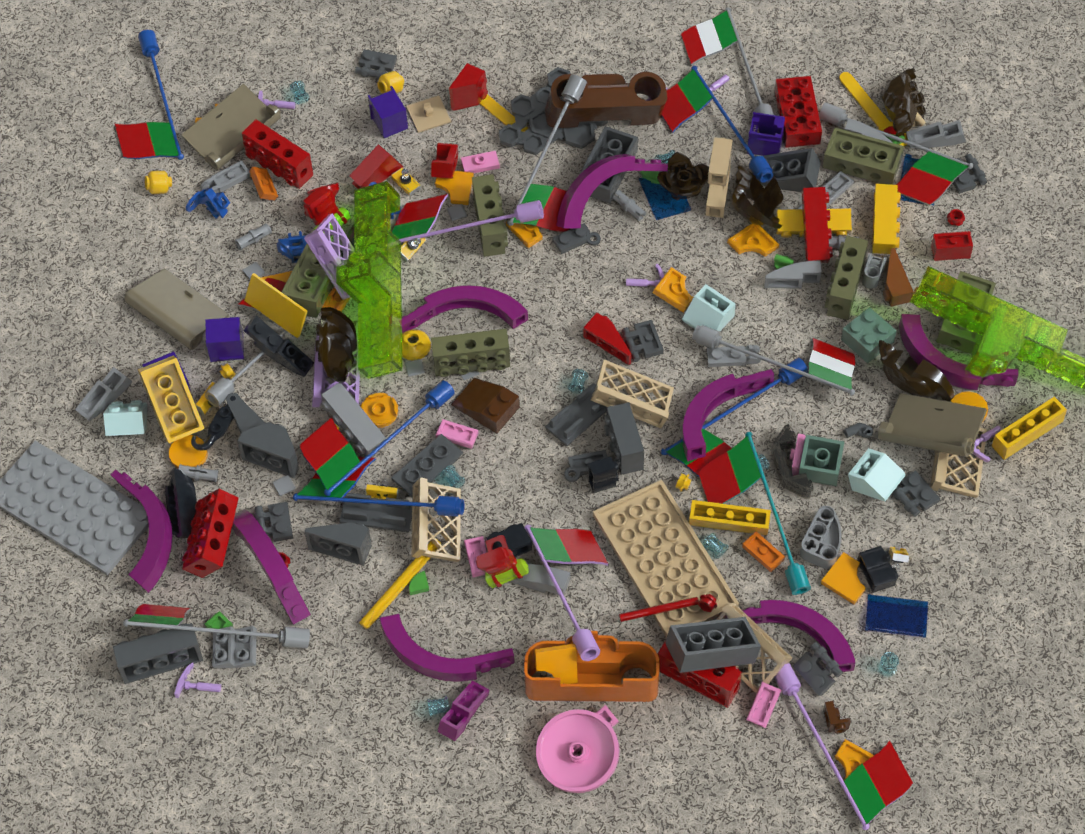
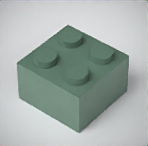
(865, 332)
(821, 459)

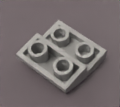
(233, 649)

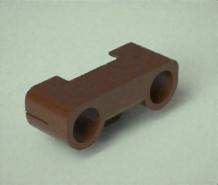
(609, 99)

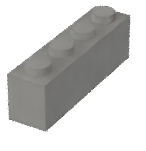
(352, 419)

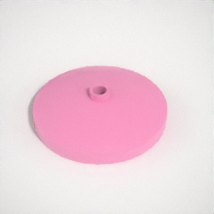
(572, 733)

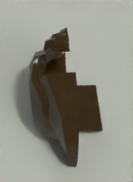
(903, 101)
(764, 199)
(336, 343)
(915, 379)

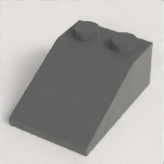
(794, 169)
(342, 541)

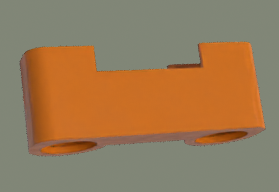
(600, 677)

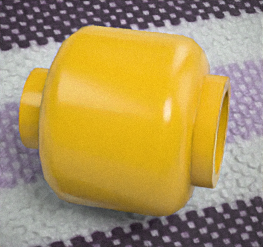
(390, 79)
(158, 182)

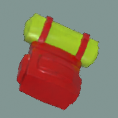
(321, 204)
(500, 564)

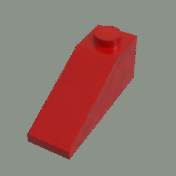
(604, 334)

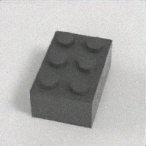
(624, 438)

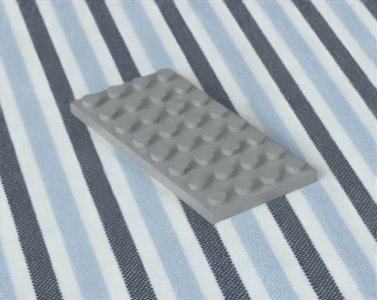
(72, 507)

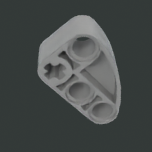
(825, 544)

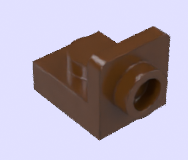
(833, 719)

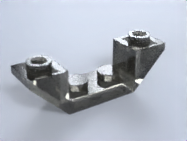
(799, 483)

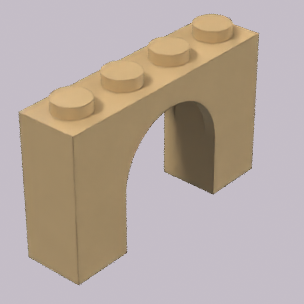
(719, 177)

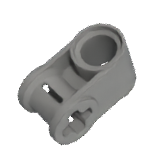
(873, 270)

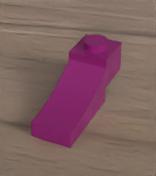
(462, 710)

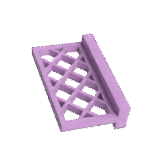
(323, 248)
(319, 380)

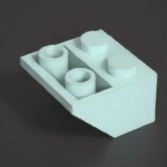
(709, 309)
(125, 418)
(875, 475)

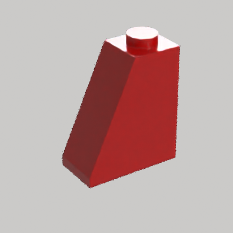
(375, 168)

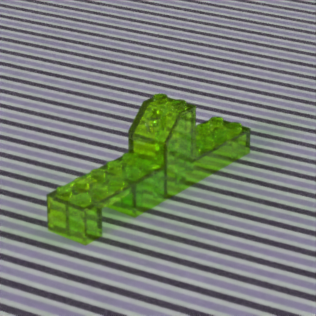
(374, 280)
(1002, 329)

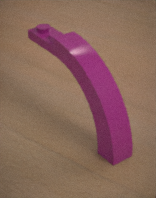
(584, 185)
(467, 297)
(921, 348)
(710, 398)
(159, 542)
(272, 564)
(808, 621)
(436, 666)

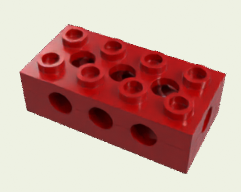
(797, 130)
(277, 154)
(210, 533)
(708, 682)

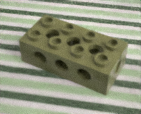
(863, 156)
(488, 206)
(302, 277)
(844, 283)
(956, 335)
(469, 346)

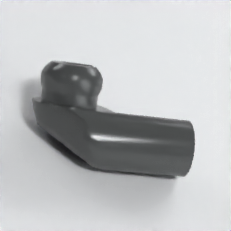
(858, 429)

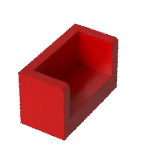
(445, 162)
(952, 246)

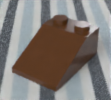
(487, 404)

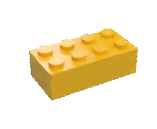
(171, 399)

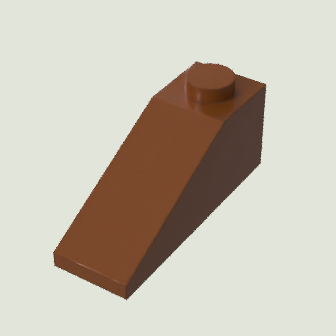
(897, 286)

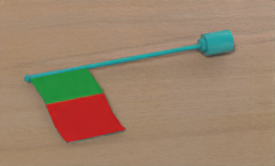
(734, 474)

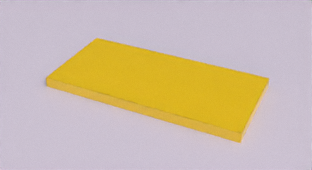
(275, 305)

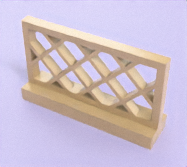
(642, 411)
(941, 467)
(420, 523)
(767, 644)

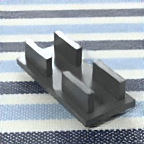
(576, 417)
(428, 463)
(377, 515)

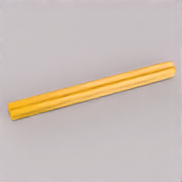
(396, 588)

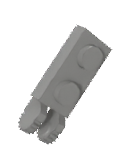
(227, 178)
(730, 357)

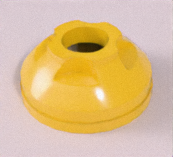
(416, 350)

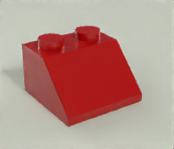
(468, 88)

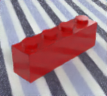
(816, 224)

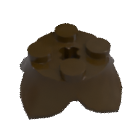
(682, 177)

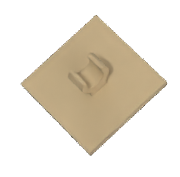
(428, 114)

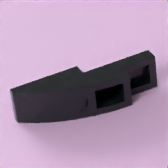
(277, 348)

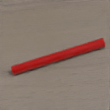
(658, 609)

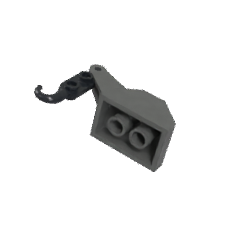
(259, 441)

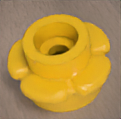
(227, 371)
(683, 482)

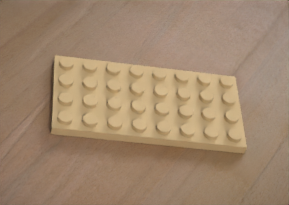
(663, 554)

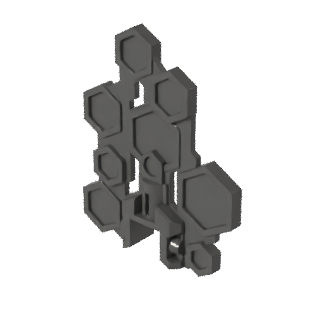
(533, 110)

